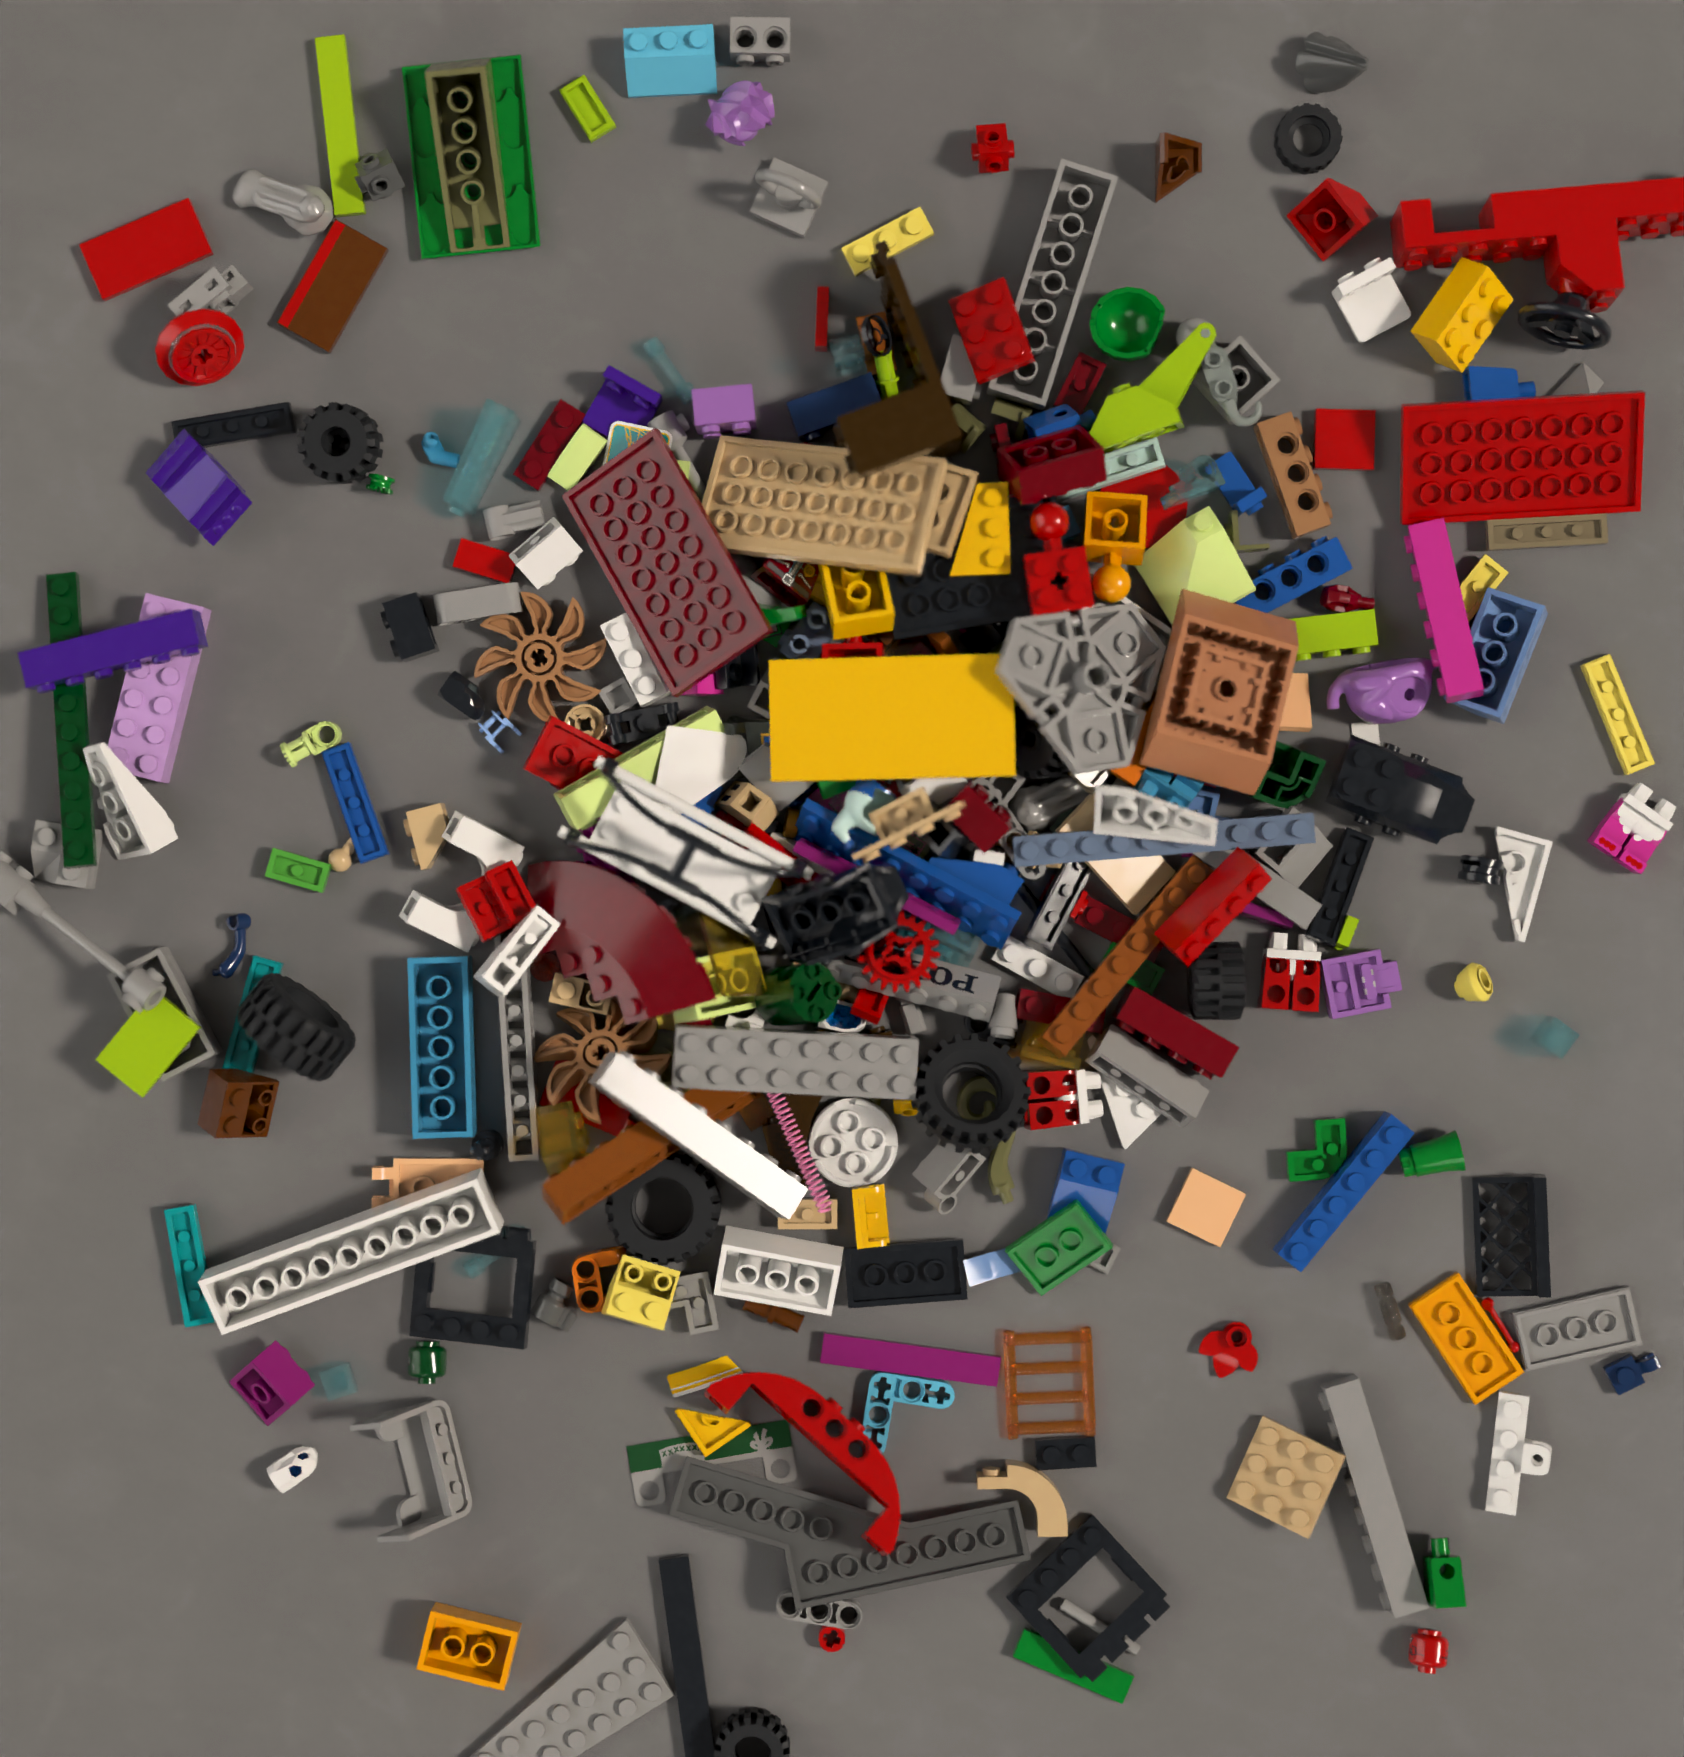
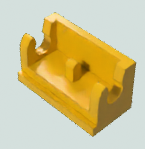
(870, 1216)

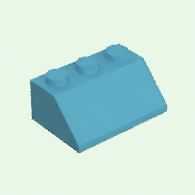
(670, 61)

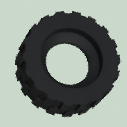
(1315, 116)

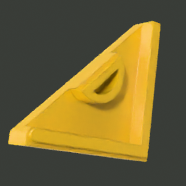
(710, 1430)

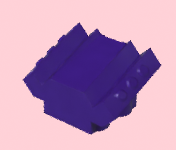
(199, 487)

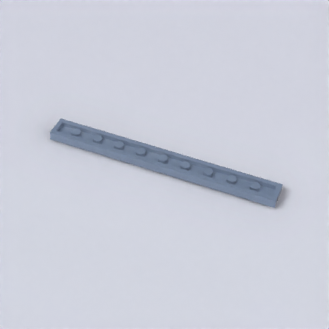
(1231, 833)

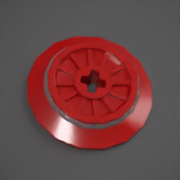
(196, 331)

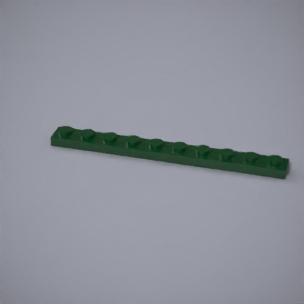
(71, 730)

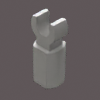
(911, 1017)

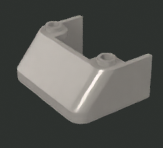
(430, 1464)

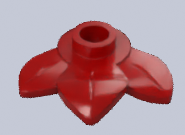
(1229, 1353)

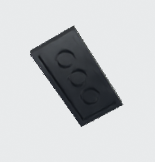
(906, 1273)

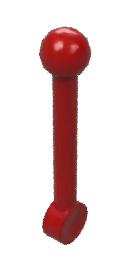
(1487, 1304)

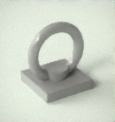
(788, 196)

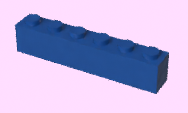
(1343, 1191)

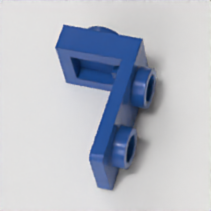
(1238, 488)

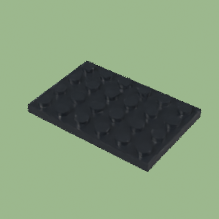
(947, 603)

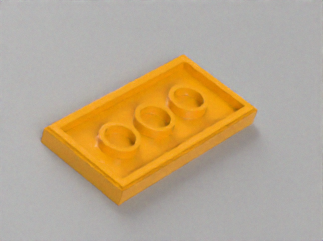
(1465, 1338)

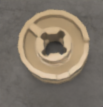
(591, 713)

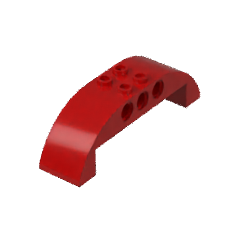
(868, 1471)

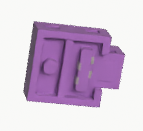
(1358, 983)

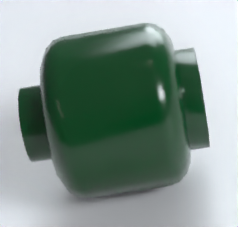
(427, 1361)

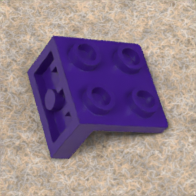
(621, 400)

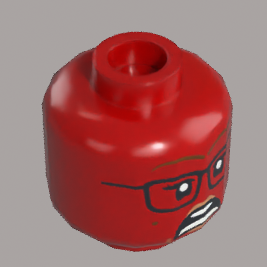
(1428, 1650)

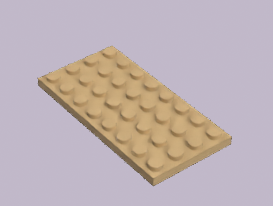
(810, 509)

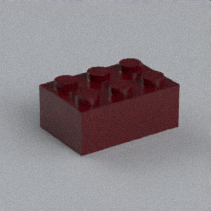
(1051, 464)

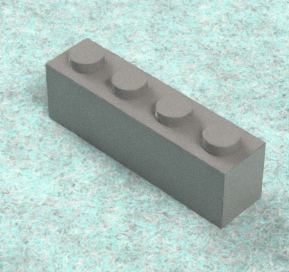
(1147, 1075)

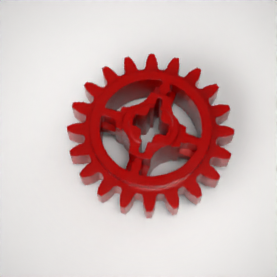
(911, 974)

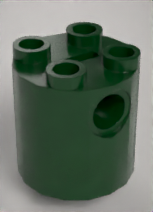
(798, 995)

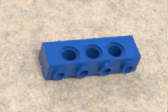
(1333, 564)

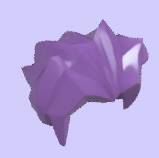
(740, 112)

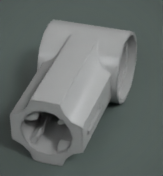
(505, 521)

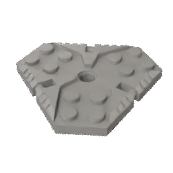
(1051, 668)

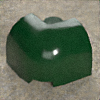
(1290, 776)

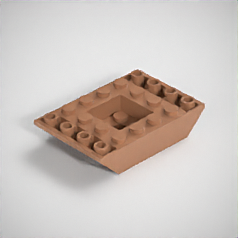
(1191, 723)

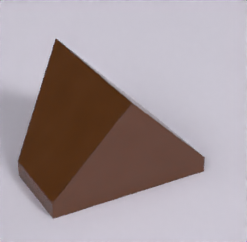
(1175, 162)

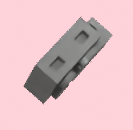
(213, 292)

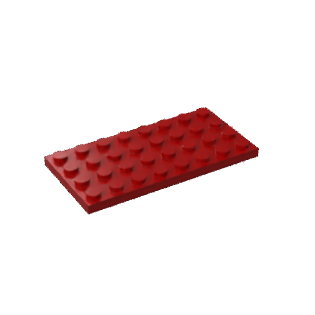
(1522, 457)

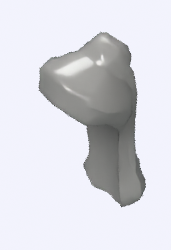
(301, 206)
(1039, 807)

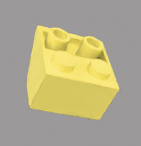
(641, 1293)

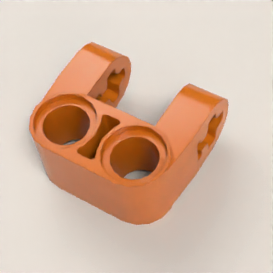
(583, 1283)

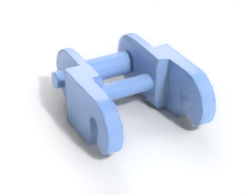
(491, 736)

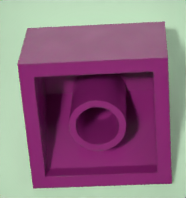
(272, 1382)

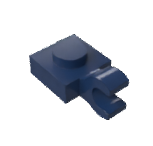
(1626, 1373)

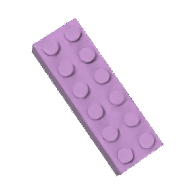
(155, 703)

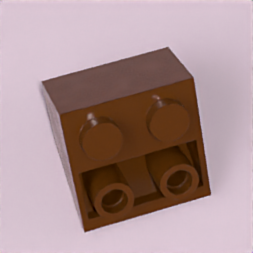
(237, 1104)

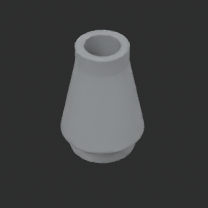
(1004, 1018)

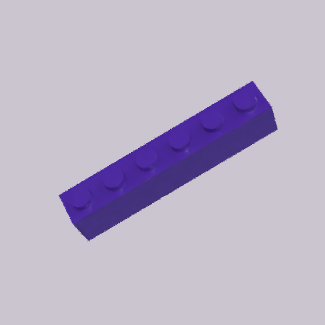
(113, 650)

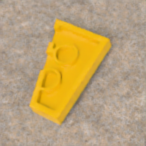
(985, 537)

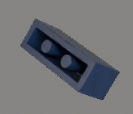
(819, 410)

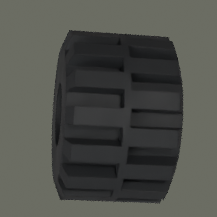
(323, 436)
(1033, 752)
(1217, 982)

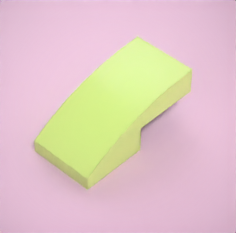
(577, 457)

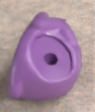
(1384, 690)

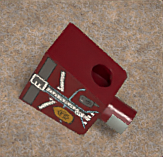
(787, 579)

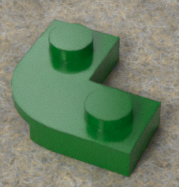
(1325, 1158)

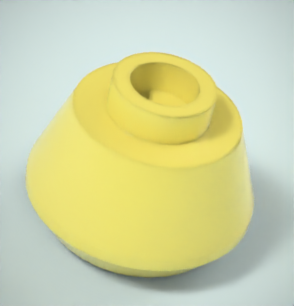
(1474, 983)

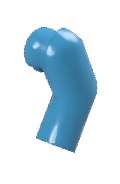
(435, 452)

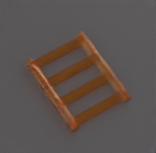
(1084, 1366)

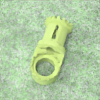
(311, 741)

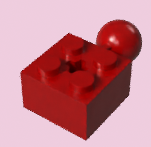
(1050, 523)

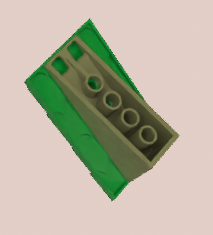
(471, 156)

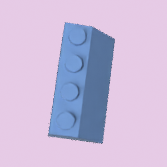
(1503, 644)

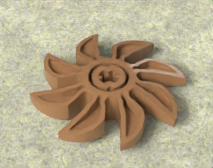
(528, 646)
(587, 1054)

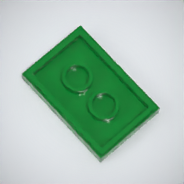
(1059, 1247)

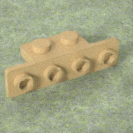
(903, 817)

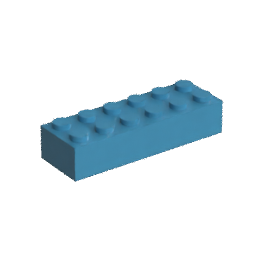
(442, 1047)

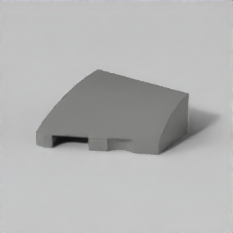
(758, 771)

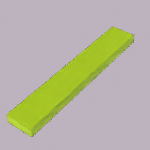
(339, 124)

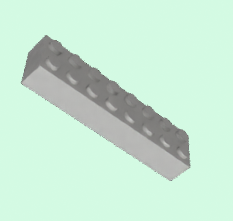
(1056, 278)
(795, 1061)

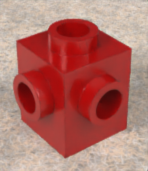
(992, 148)

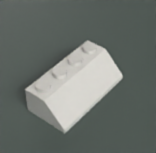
(778, 1270)

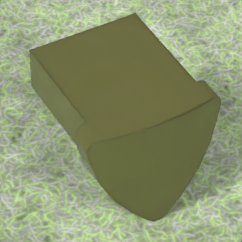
(1014, 412)
(969, 424)

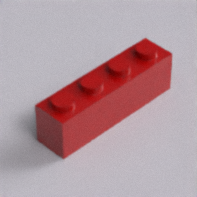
(1213, 906)

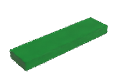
(1036, 1651)

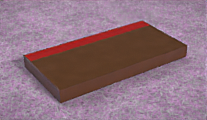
(332, 286)

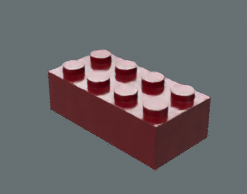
(1175, 1031)

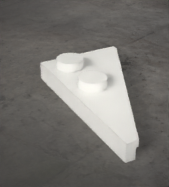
(1522, 874)
(1127, 1111)

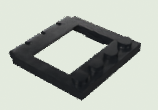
(477, 1327)
(1059, 1568)

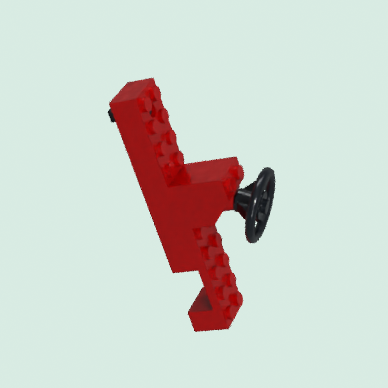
(1573, 231)

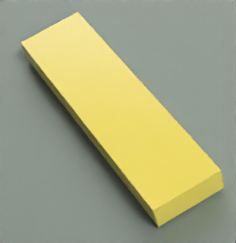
(1617, 714)

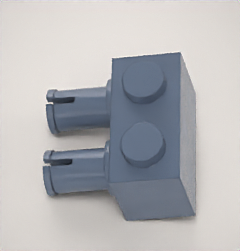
(808, 635)

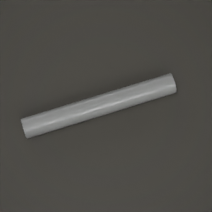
(1093, 1622)

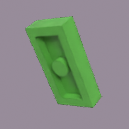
(298, 870)

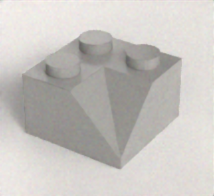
(48, 857)

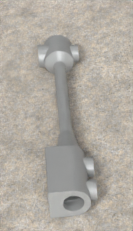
(677, 426)
(140, 988)

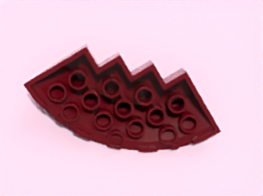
(618, 940)

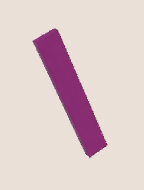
(913, 904)
(910, 1359)

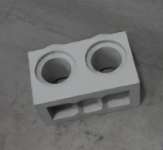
(760, 31)

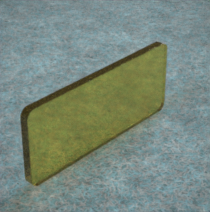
(732, 959)

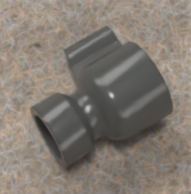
(550, 1305)

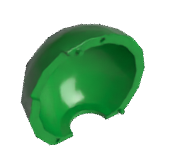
(1127, 323)

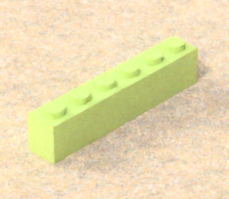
(589, 796)

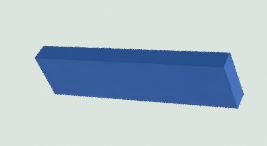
(355, 803)

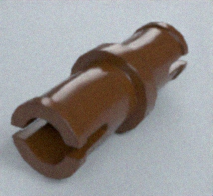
(778, 1315)

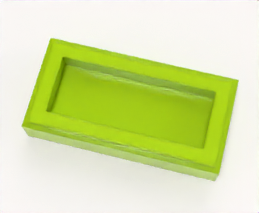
(587, 108)

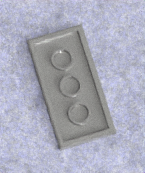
(1576, 1328)

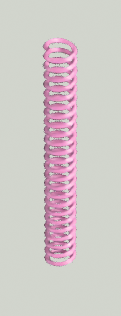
(800, 1156)

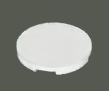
(853, 1142)

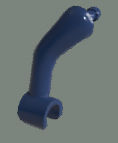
(238, 923)

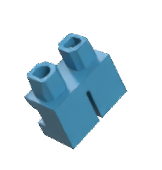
(1180, 792)

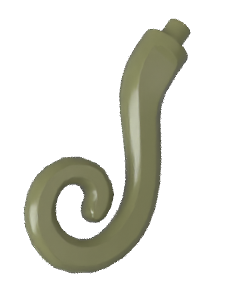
(997, 1170)

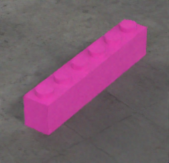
(1445, 611)

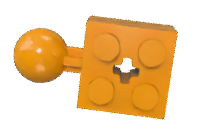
(1114, 536)

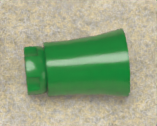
(1433, 1156)

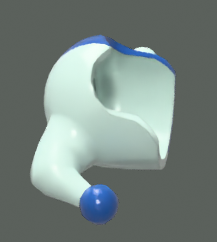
(858, 803)

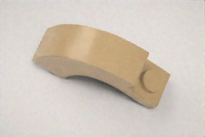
(1025, 1478)

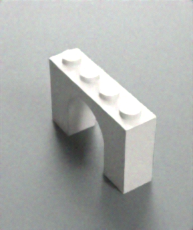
(452, 921)

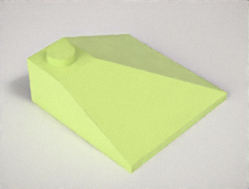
(1197, 559)

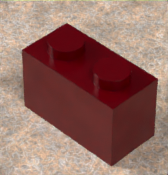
(981, 818)

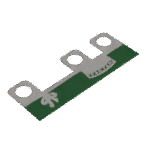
(763, 1440)

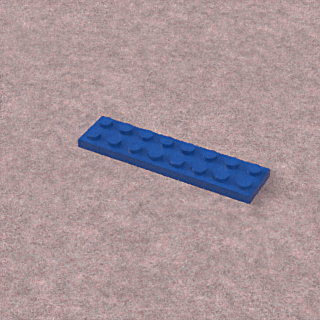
(977, 910)

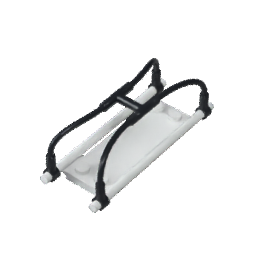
(684, 855)

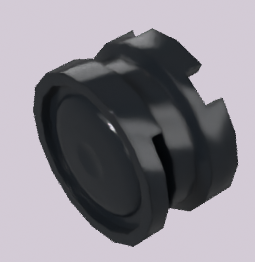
(1480, 869)

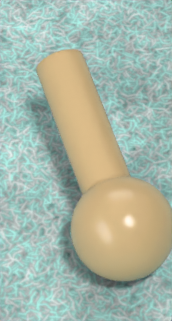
(341, 858)

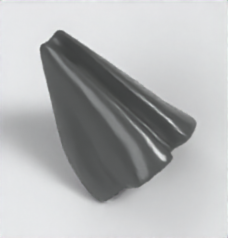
(1329, 63)

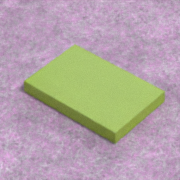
(148, 1045)

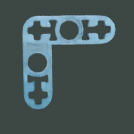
(896, 1394)

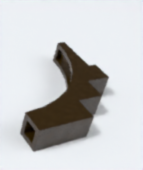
(803, 1109)

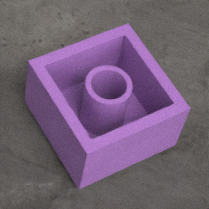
(724, 410)

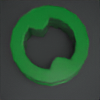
(380, 483)

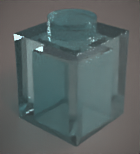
(1554, 1037)

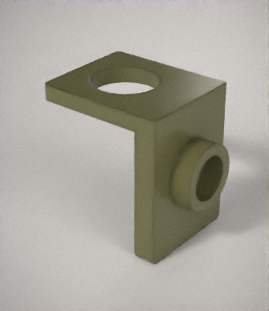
(1232, 531)

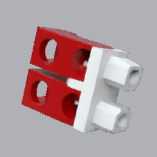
(1290, 971)
(1069, 1102)

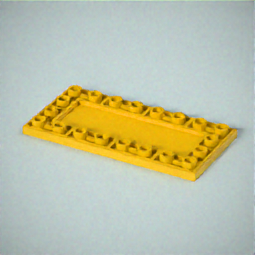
(890, 718)

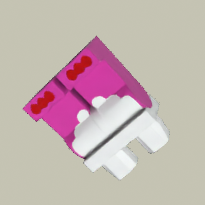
(1633, 829)

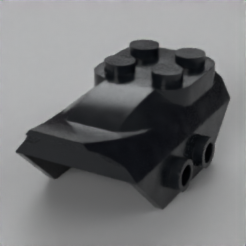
(1399, 792)
(837, 913)

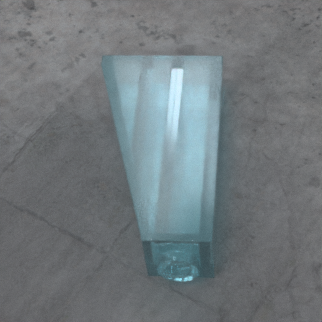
(481, 458)

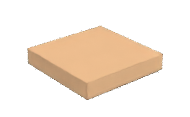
(1205, 1207)

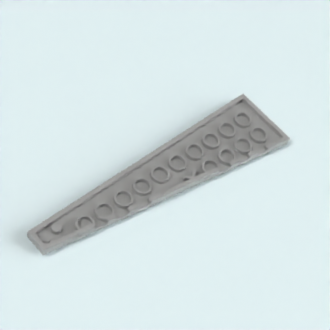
(586, 1703)

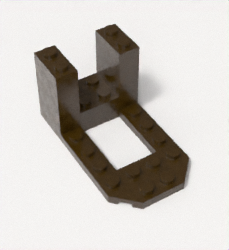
(912, 421)

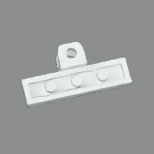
(1512, 1453)

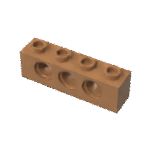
(1298, 520)

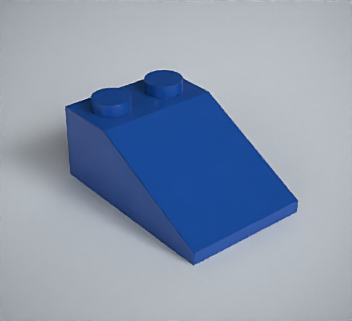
(993, 879)
(1091, 1181)

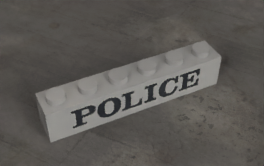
(949, 989)

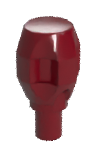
(1343, 599)

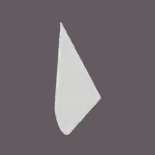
(698, 762)

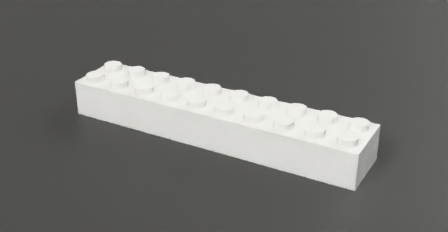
(351, 1251)

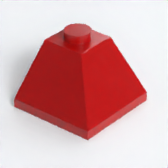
(1331, 217)

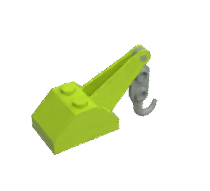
(1152, 407)

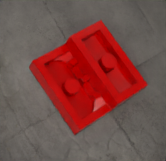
(496, 901)

